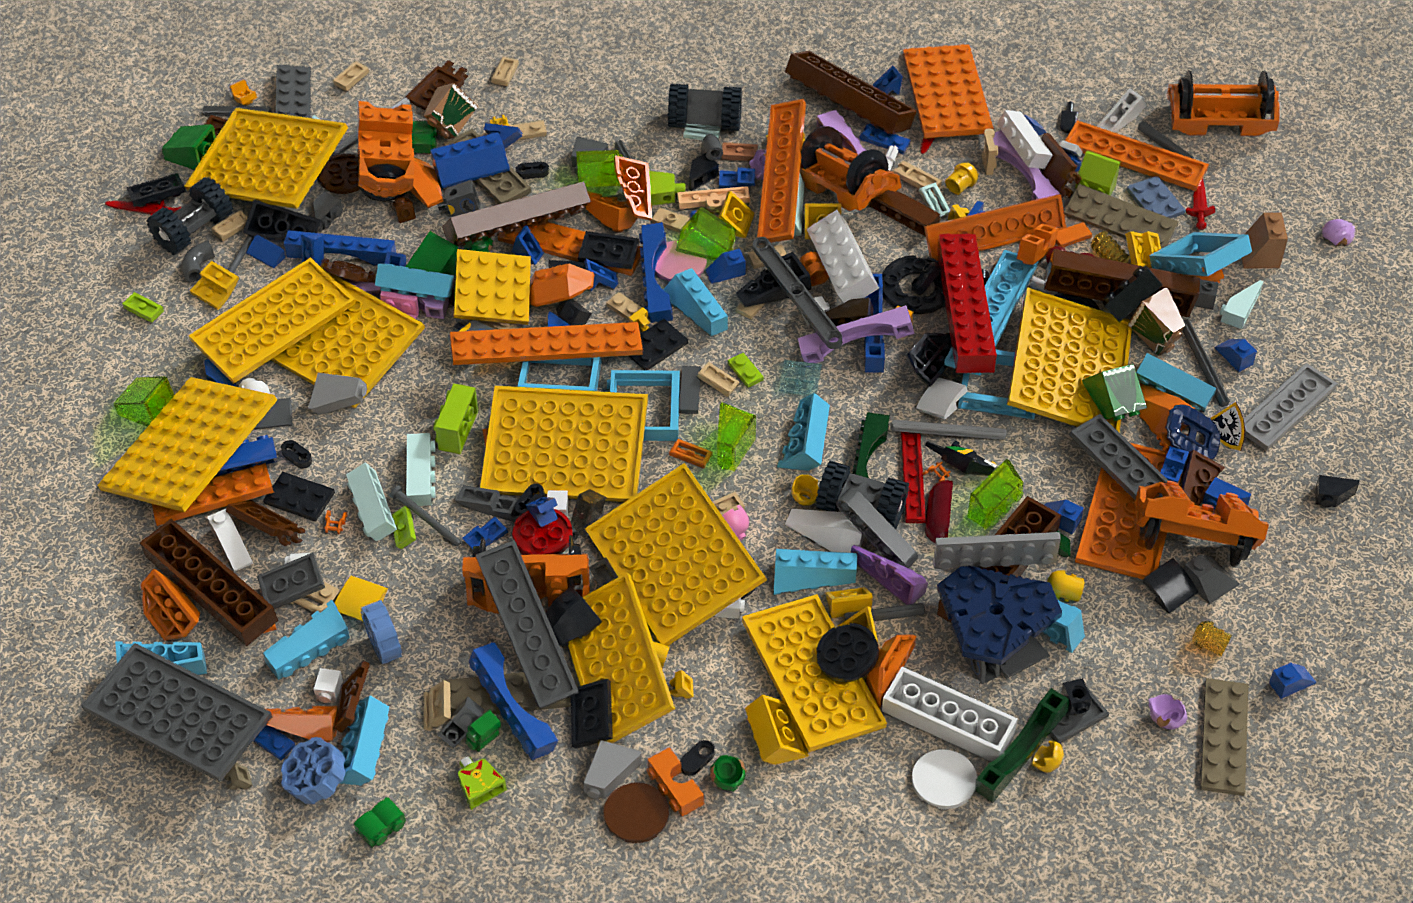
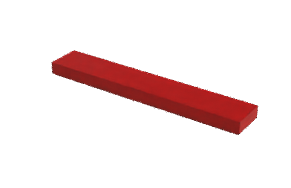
(913, 476)

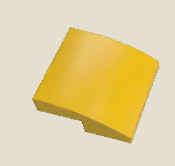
(1142, 246)
(214, 285)
(357, 594)

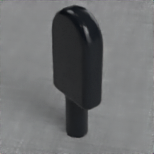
(1068, 118)

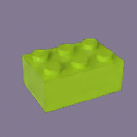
(456, 418)

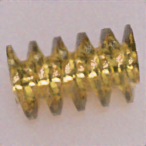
(1107, 248)

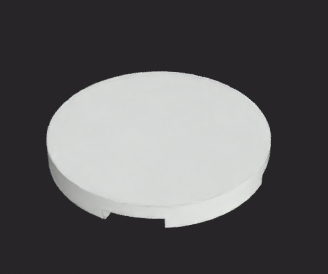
(944, 779)

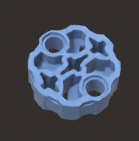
(381, 631)
(313, 770)

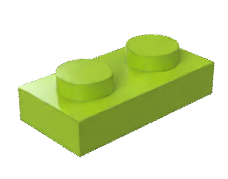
(143, 307)
(745, 370)
(405, 529)

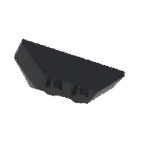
(929, 356)

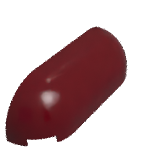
(938, 510)

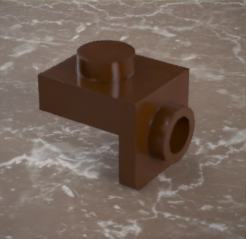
(403, 209)

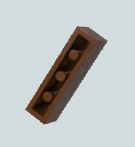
(905, 210)

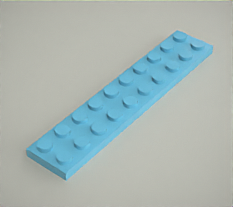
(1003, 293)

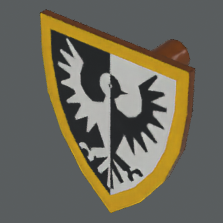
(1231, 426)

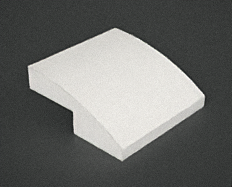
(941, 398)

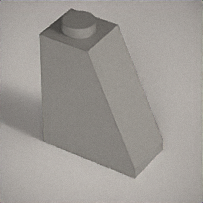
(336, 392)
(610, 768)

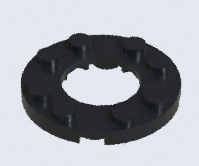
(895, 297)

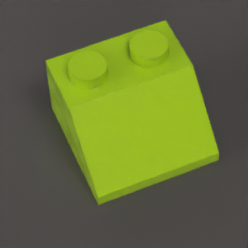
(1099, 172)

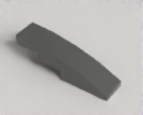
(488, 502)

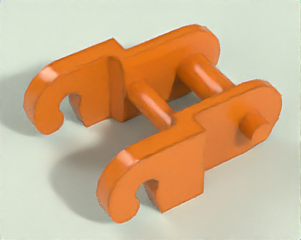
(938, 465)
(342, 521)

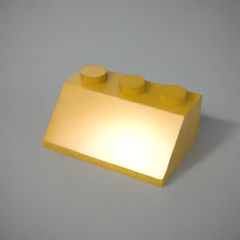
(775, 731)

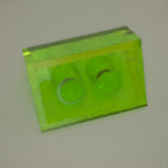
(995, 495)

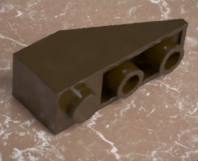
(851, 311)

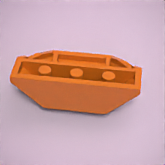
(559, 284)
(168, 607)
(890, 660)

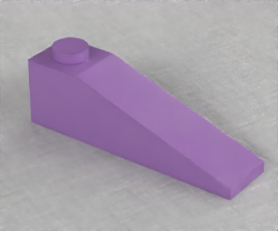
(896, 578)

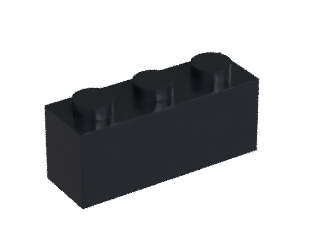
(1131, 293)

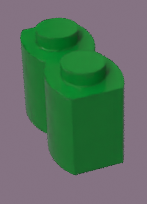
(423, 137)
(483, 731)
(380, 822)

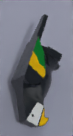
(963, 458)

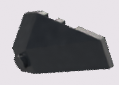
(275, 221)
(766, 288)
(571, 617)

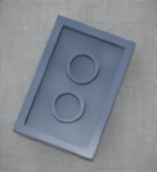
(1156, 197)

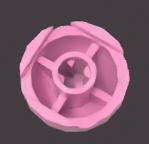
(738, 521)

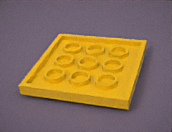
(492, 287)

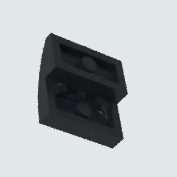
(1170, 585)

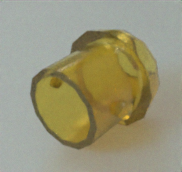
(1210, 638)

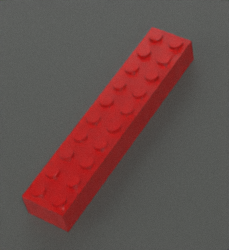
(966, 304)

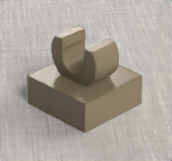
(239, 777)

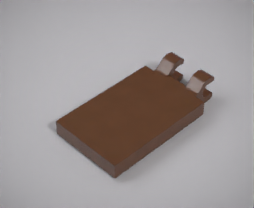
(439, 76)
(1059, 168)
(266, 521)

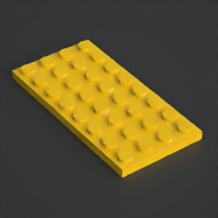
(271, 320)
(624, 655)
(819, 706)

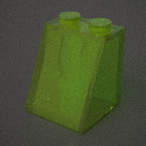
(597, 168)
(705, 236)
(144, 399)
(735, 435)

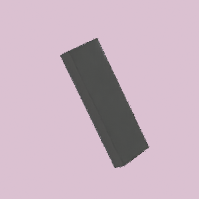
(689, 390)

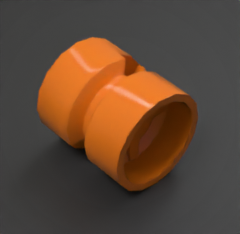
(815, 268)

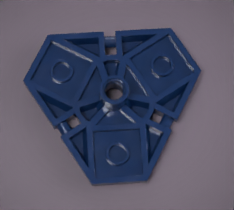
(992, 614)

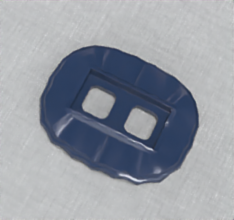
(1197, 423)

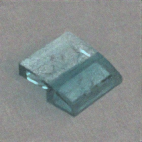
(800, 378)

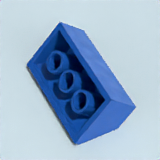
(469, 160)
(251, 454)

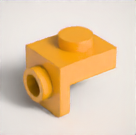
(242, 93)

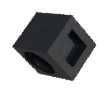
(1077, 689)

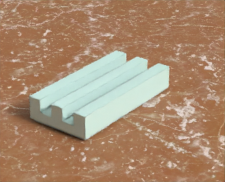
(698, 132)
(927, 194)

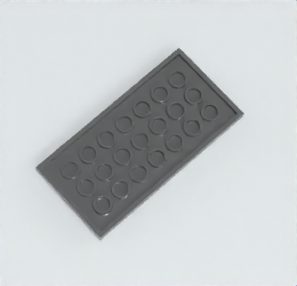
(177, 712)

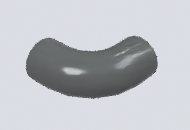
(712, 147)
(193, 260)

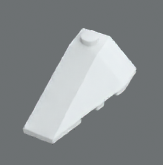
(826, 529)

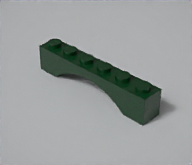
(874, 434)
(1006, 766)

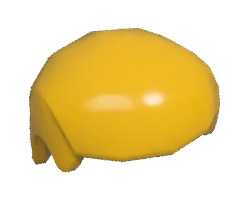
(807, 486)
(1051, 755)

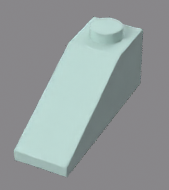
(1240, 305)

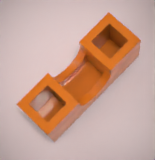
(1035, 246)
(683, 796)

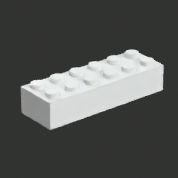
(842, 257)
(949, 714)

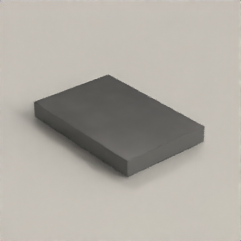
(291, 581)
(1076, 723)

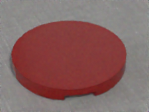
(538, 540)

